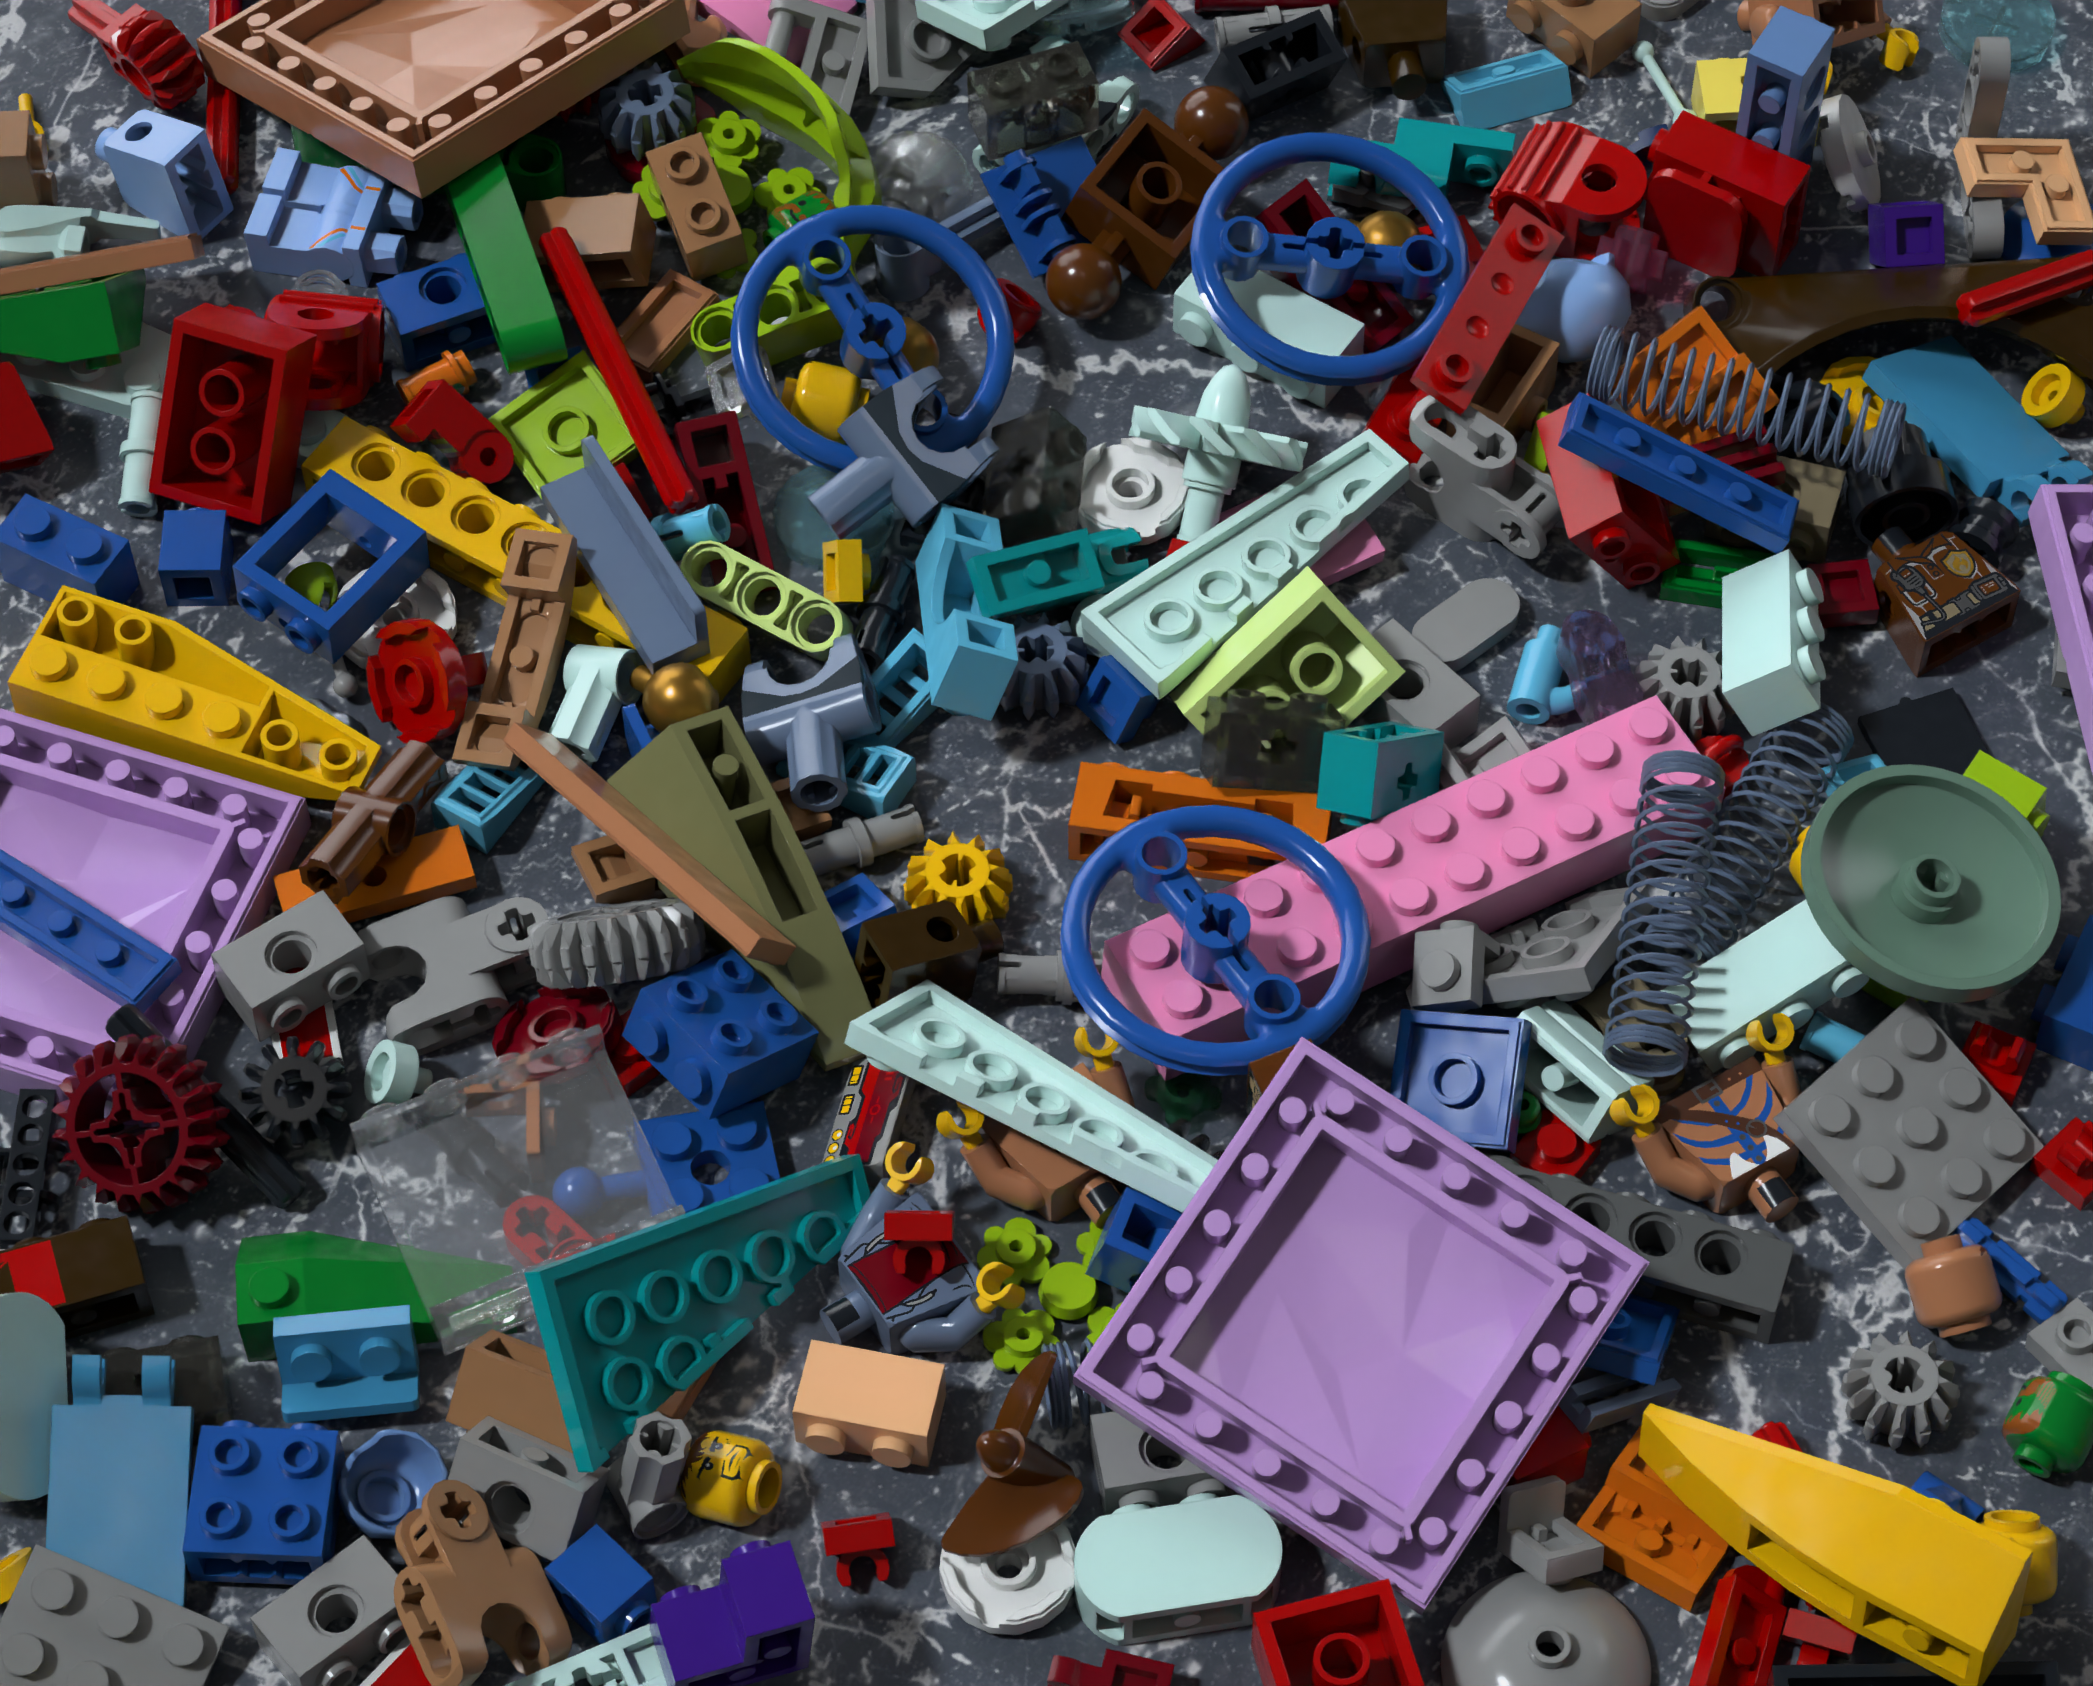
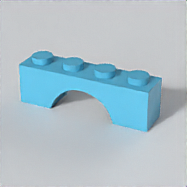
(965, 653)

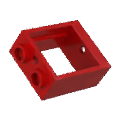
(1606, 514)

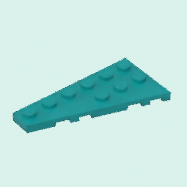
(673, 1298)

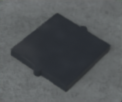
(1924, 732)

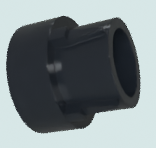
(1912, 496)

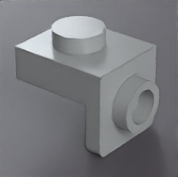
(1489, 749)
(1451, 966)
(1539, 1535)

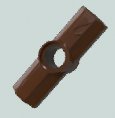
(374, 821)

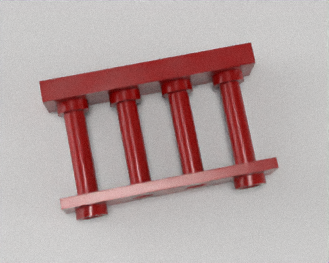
(1472, 329)

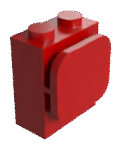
(1723, 199)

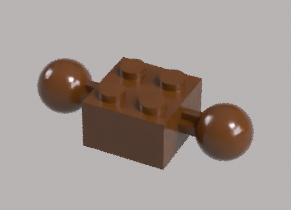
(1144, 201)

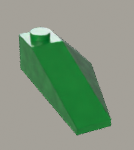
(75, 320)
(318, 1275)

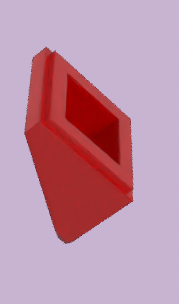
(1160, 34)

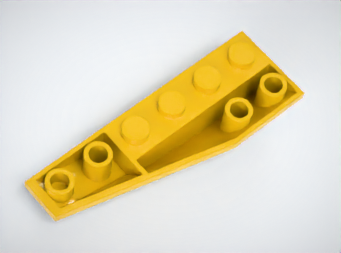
(181, 698)
(1850, 1543)

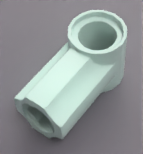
(595, 689)

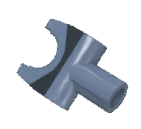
(895, 463)
(812, 721)

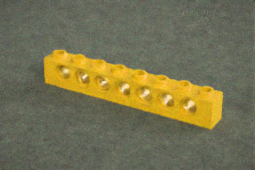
(458, 508)

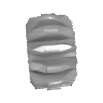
(1688, 686)
(1925, 1383)

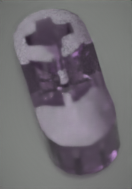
(1596, 665)

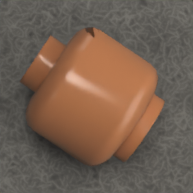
(1953, 1286)

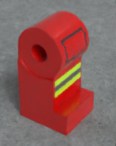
(458, 431)

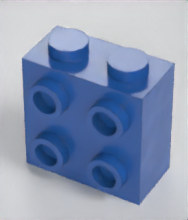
(720, 1033)
(263, 1502)

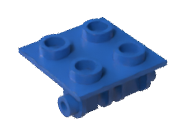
(1034, 195)

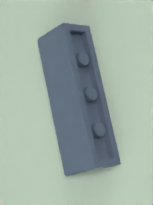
(628, 561)

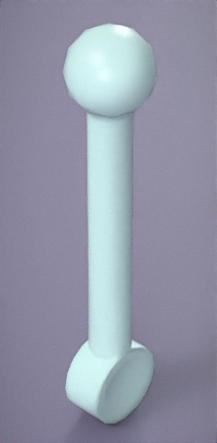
(1643, 53)

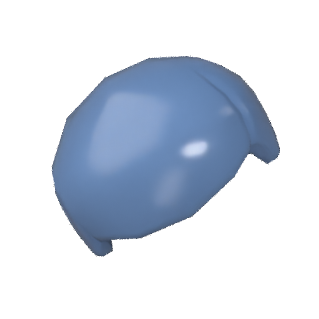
(388, 1480)

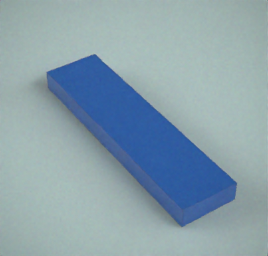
(1679, 473)
(81, 938)

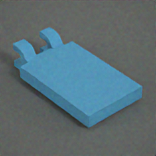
(1974, 424)
(122, 1477)

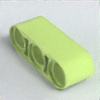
(745, 581)

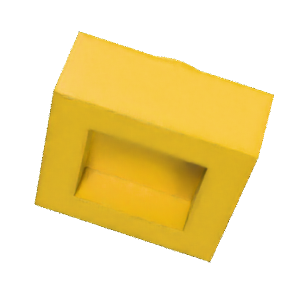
(845, 571)

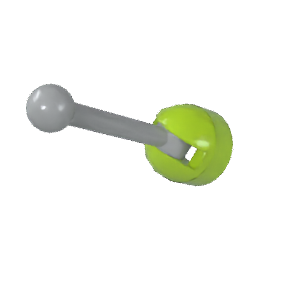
(319, 585)

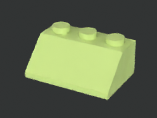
(1291, 646)

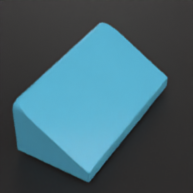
(1508, 90)

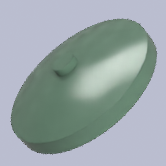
(1930, 883)

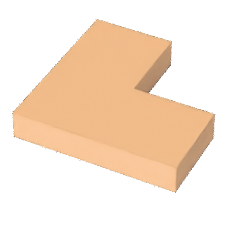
(2039, 173)

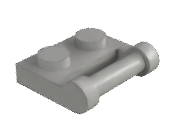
(833, 47)

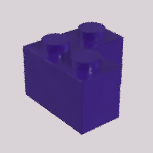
(743, 1628)

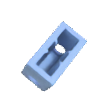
(166, 172)

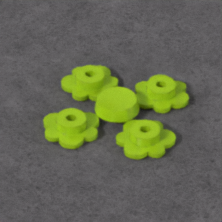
(728, 158)
(1063, 1292)

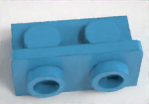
(347, 1363)

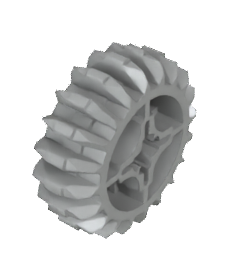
(616, 943)

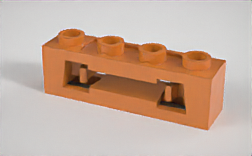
(1114, 796)

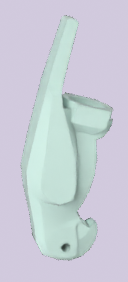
(53, 232)

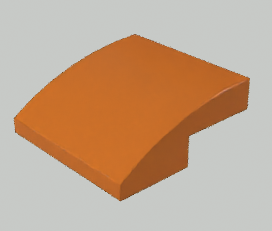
(1701, 332)
(1652, 1532)

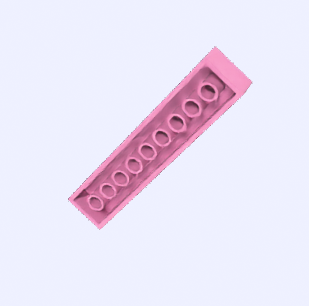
(1465, 853)

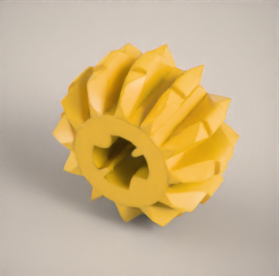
(962, 875)

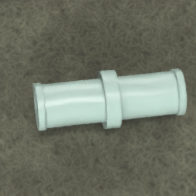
(138, 455)

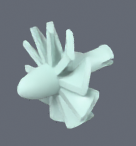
(1216, 445)

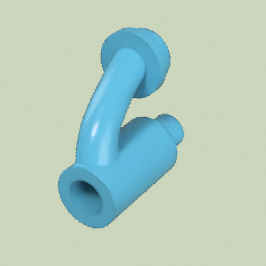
(1536, 682)

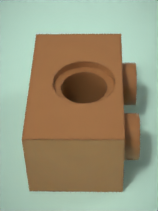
(697, 207)

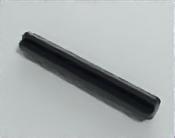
(246, 1146)

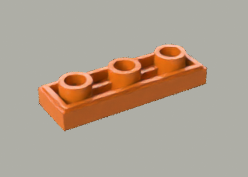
(429, 869)

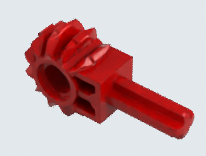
(143, 50)

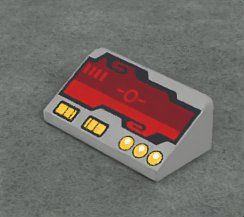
(870, 1117)

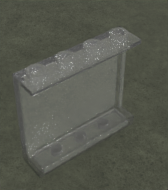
(509, 1178)

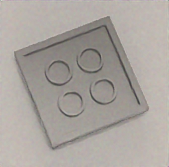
(1908, 1132)

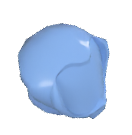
(1576, 304)

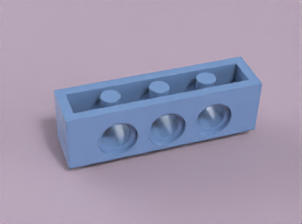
(1786, 84)

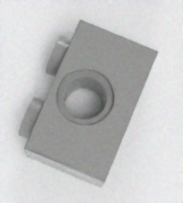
(1436, 693)
(306, 937)
(1125, 1470)
(561, 1499)
(349, 1585)

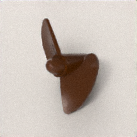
(1025, 1484)

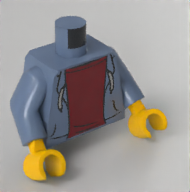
(918, 1307)

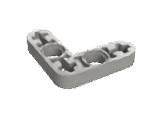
(1981, 118)

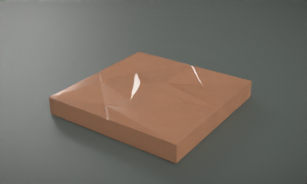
(431, 81)

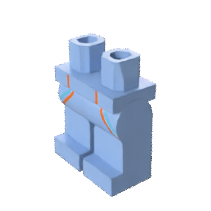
(329, 221)

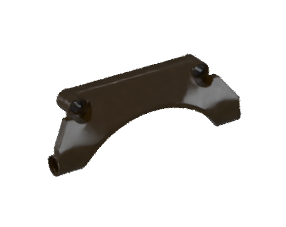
(1790, 313)

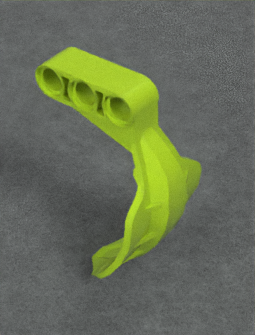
(795, 108)

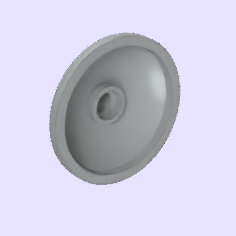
(1503, 1623)

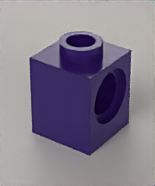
(1906, 233)

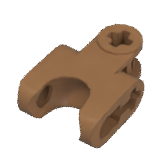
(471, 1587)

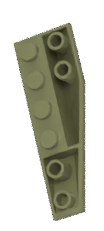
(720, 807)

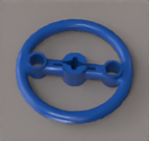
(1327, 257)
(858, 316)
(1214, 937)

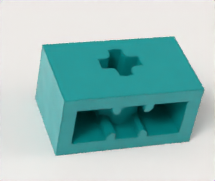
(1378, 769)

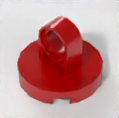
(421, 679)

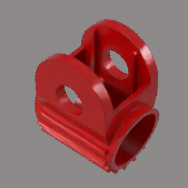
(1569, 176)
(346, 347)

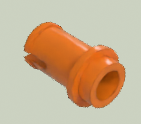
(452, 367)

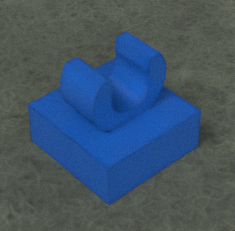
(1116, 700)

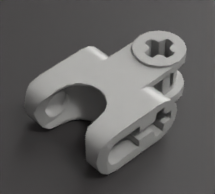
(1485, 485)
(461, 958)

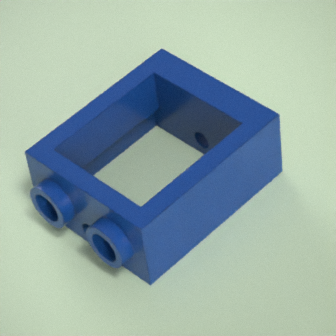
(363, 520)

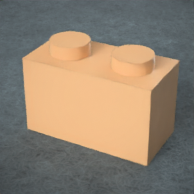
(869, 1404)

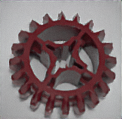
(142, 1172)

